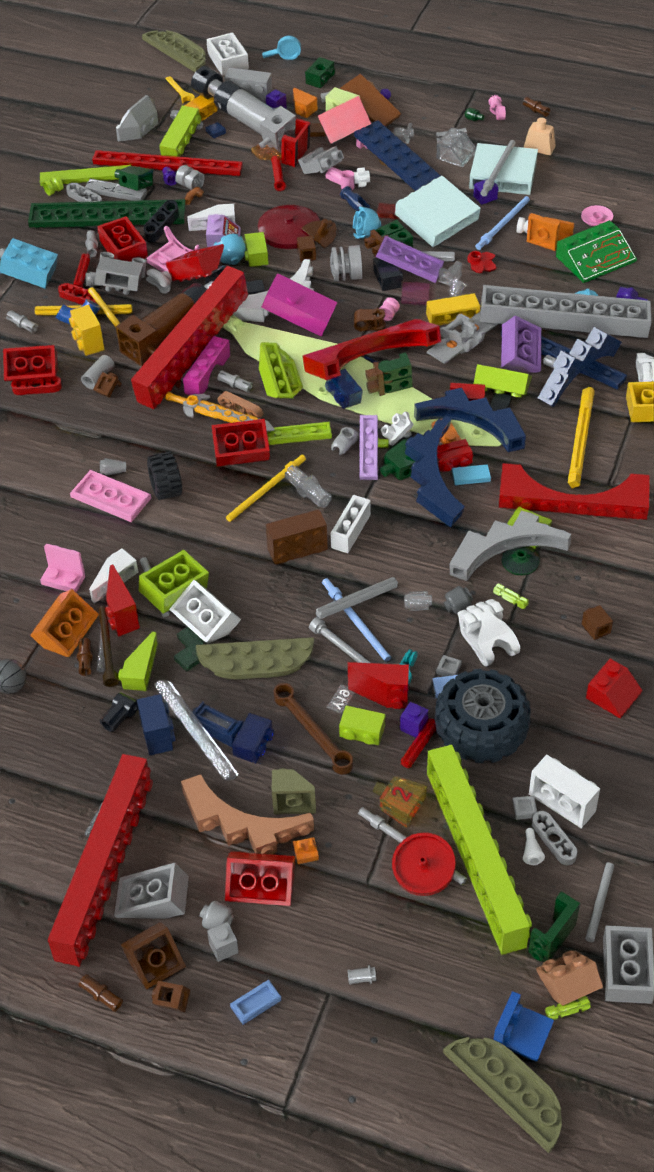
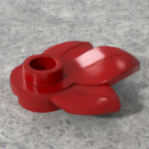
(481, 261)

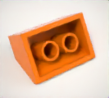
(64, 624)

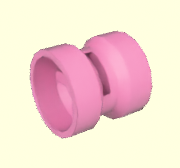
(390, 307)

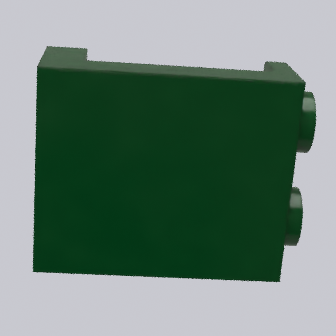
(544, 946)

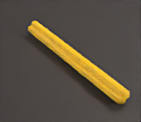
(53, 310)

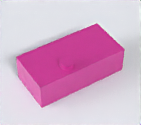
(299, 304)

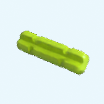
(511, 596)
(568, 1009)

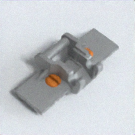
(455, 342)

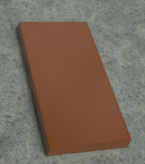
(374, 102)

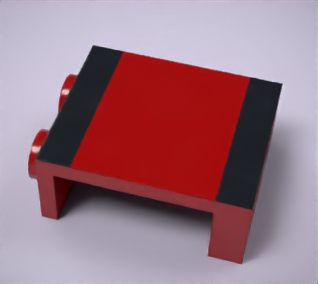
(294, 148)

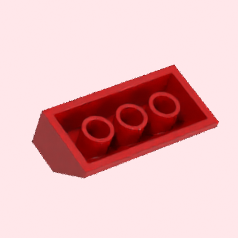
(195, 263)

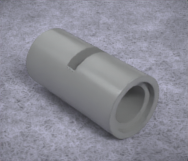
(91, 376)

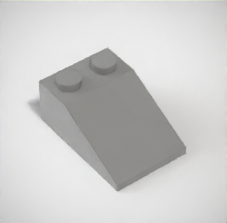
(152, 893)

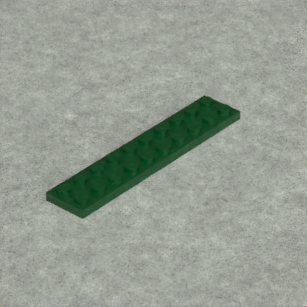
(97, 213)

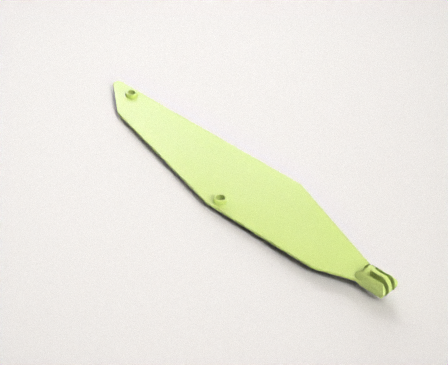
(386, 406)

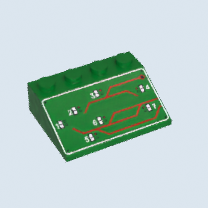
(595, 251)

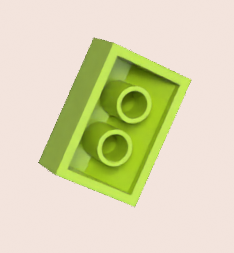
(502, 380)

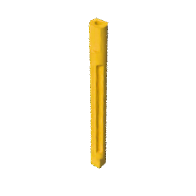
(581, 437)

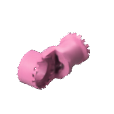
(497, 108)

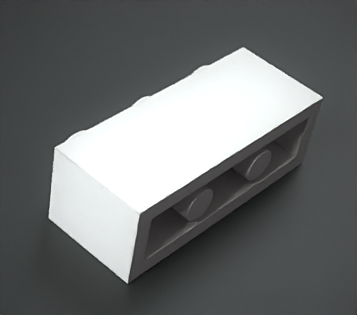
(350, 524)

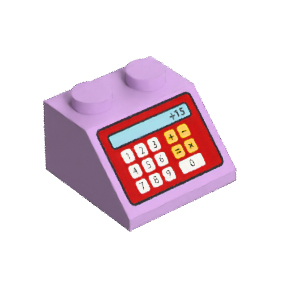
(218, 227)

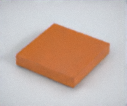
(543, 231)

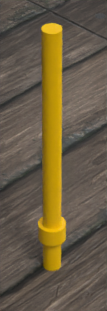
(259, 493)

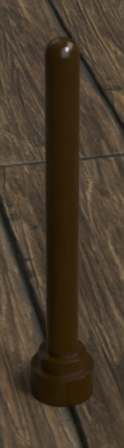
(110, 677)

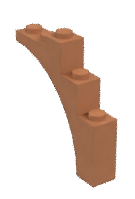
(238, 826)

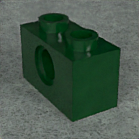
(320, 72)

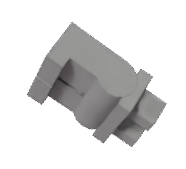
(320, 160)

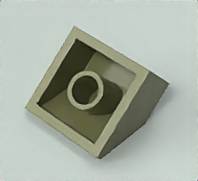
(292, 793)

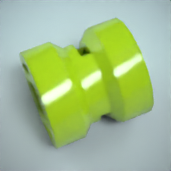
(53, 185)

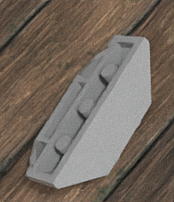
(138, 120)

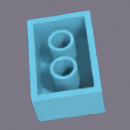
(28, 263)

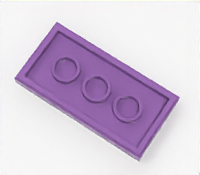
(410, 259)

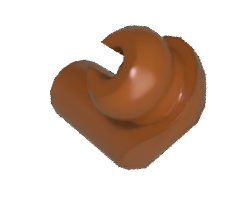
(190, 195)

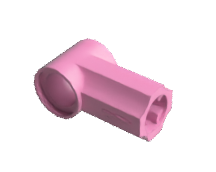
(343, 178)

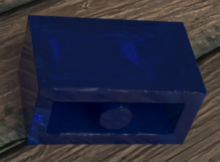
(344, 389)
(252, 738)

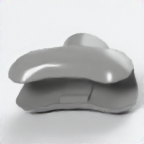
(161, 280)
(345, 440)

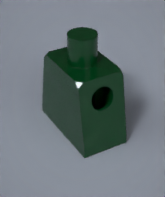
(134, 177)
(397, 462)

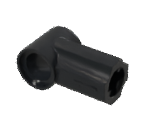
(122, 707)

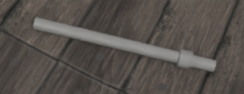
(489, 183)
(379, 823)

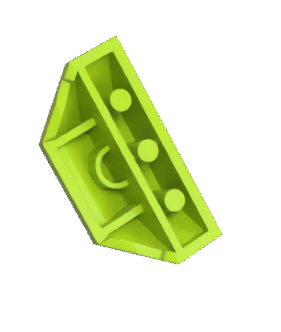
(278, 372)

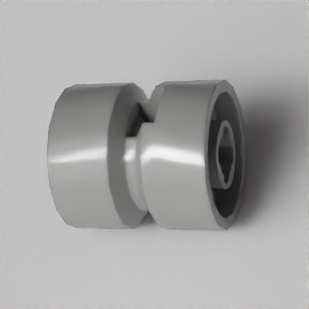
(189, 177)

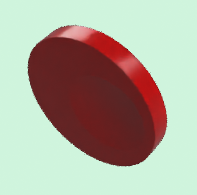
(424, 864)

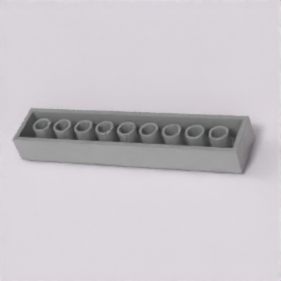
(566, 310)

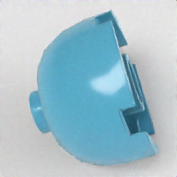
(364, 222)
(233, 249)

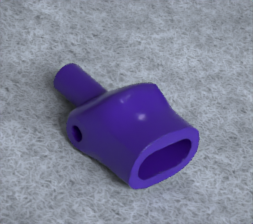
(629, 293)

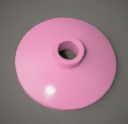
(596, 215)

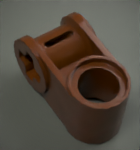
(367, 320)

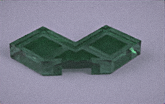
(187, 657)

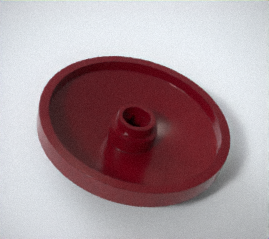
(284, 224)

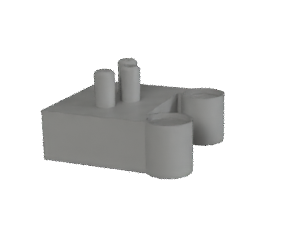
(119, 273)

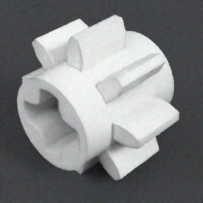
(361, 177)

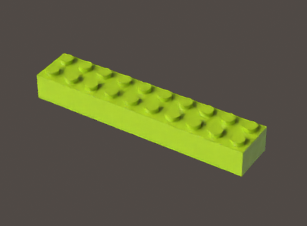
(478, 850)

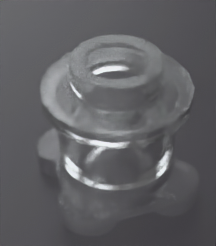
(456, 287)

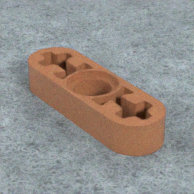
(232, 402)

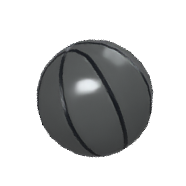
(11, 676)

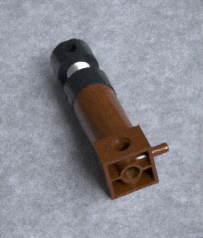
(143, 336)

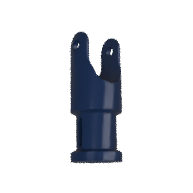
(353, 199)

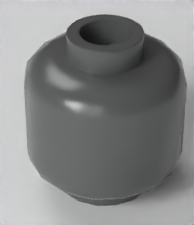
(458, 599)

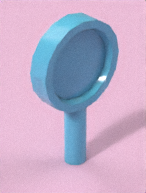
(287, 48)

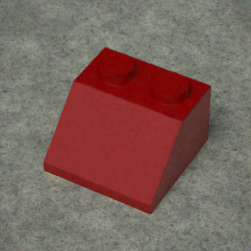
(613, 688)

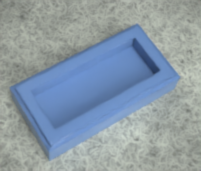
(255, 1002)

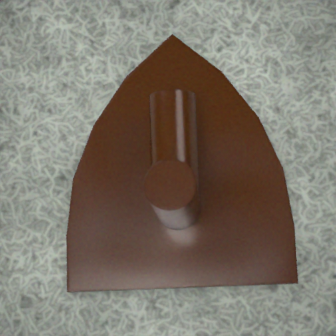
(322, 231)

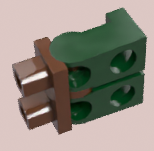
(393, 230)
(390, 375)

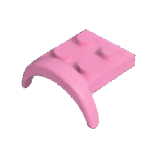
(168, 252)

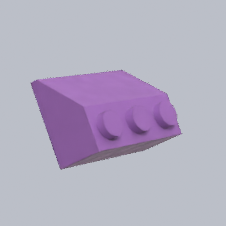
(521, 346)

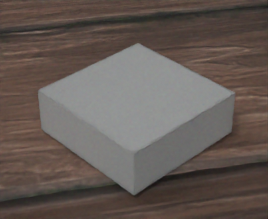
(448, 666)
(524, 807)

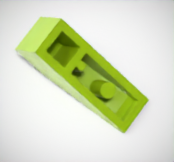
(139, 664)

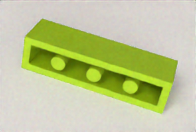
(180, 132)

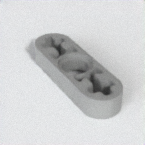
(75, 191)
(554, 847)

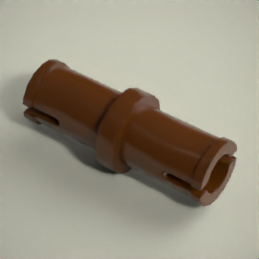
(536, 106)
(84, 657)
(100, 992)

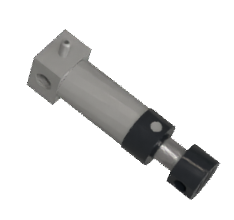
(245, 107)

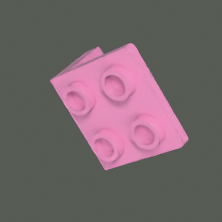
(64, 568)

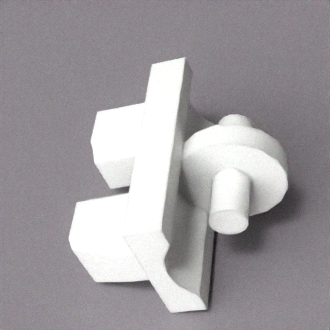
(400, 427)

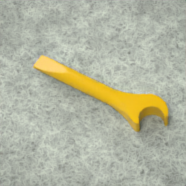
(185, 96)

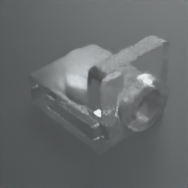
(404, 134)
(453, 272)

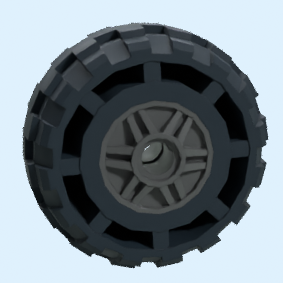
(482, 715)

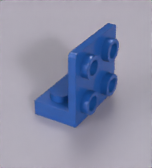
(522, 1029)

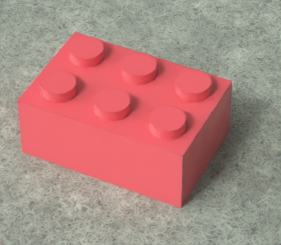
(344, 119)

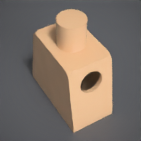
(541, 137)

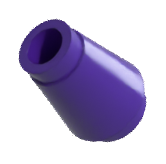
(169, 176)

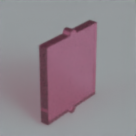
(415, 293)

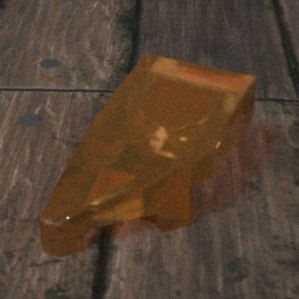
(264, 153)

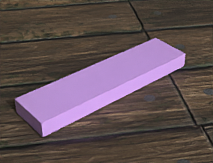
(368, 447)

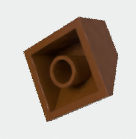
(153, 955)

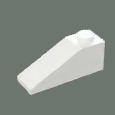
(199, 220)
(125, 566)

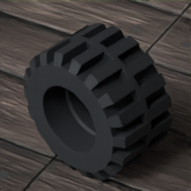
(164, 475)

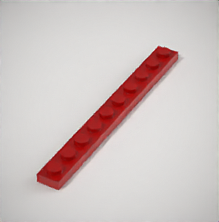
(159, 162)

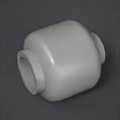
(215, 915)

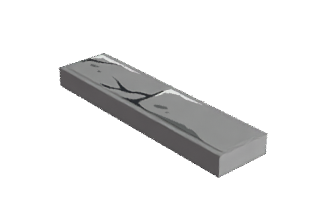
(115, 190)

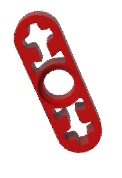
(70, 292)
(52, 385)

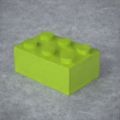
(169, 579)

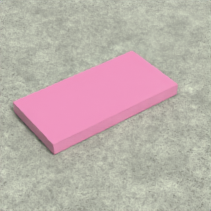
(110, 495)

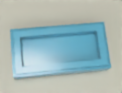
(471, 474)

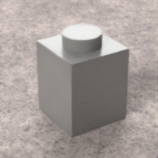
(222, 941)

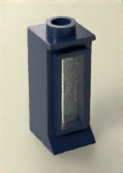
(217, 724)

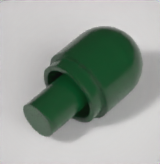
(473, 114)

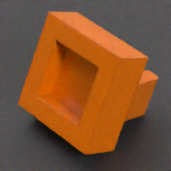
(305, 850)

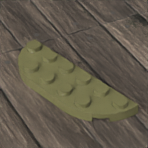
(177, 47)
(256, 658)
(510, 1086)

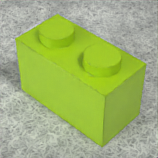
(256, 249)
(362, 725)

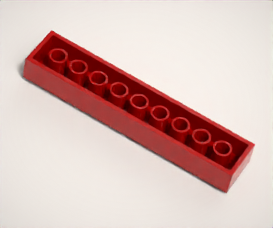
(189, 337)
(100, 861)

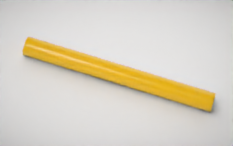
(103, 306)

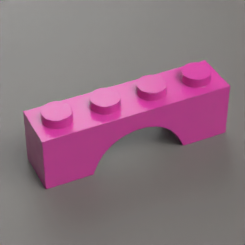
(198, 376)

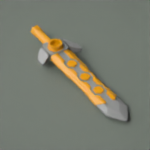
(198, 404)

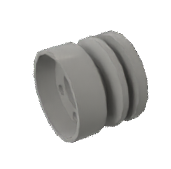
(346, 263)

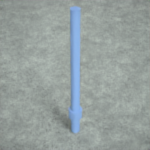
(487, 237)
(336, 594)

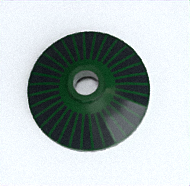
(520, 560)

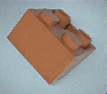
(570, 977)

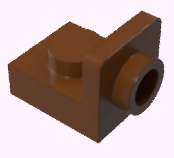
(106, 384)

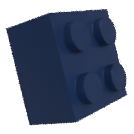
(156, 724)

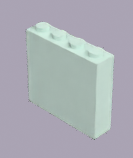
(516, 172)
(437, 211)

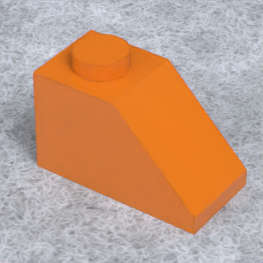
(304, 103)

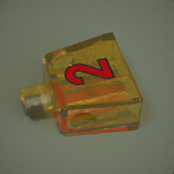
(401, 798)

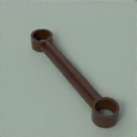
(313, 728)

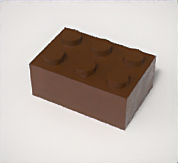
(296, 536)

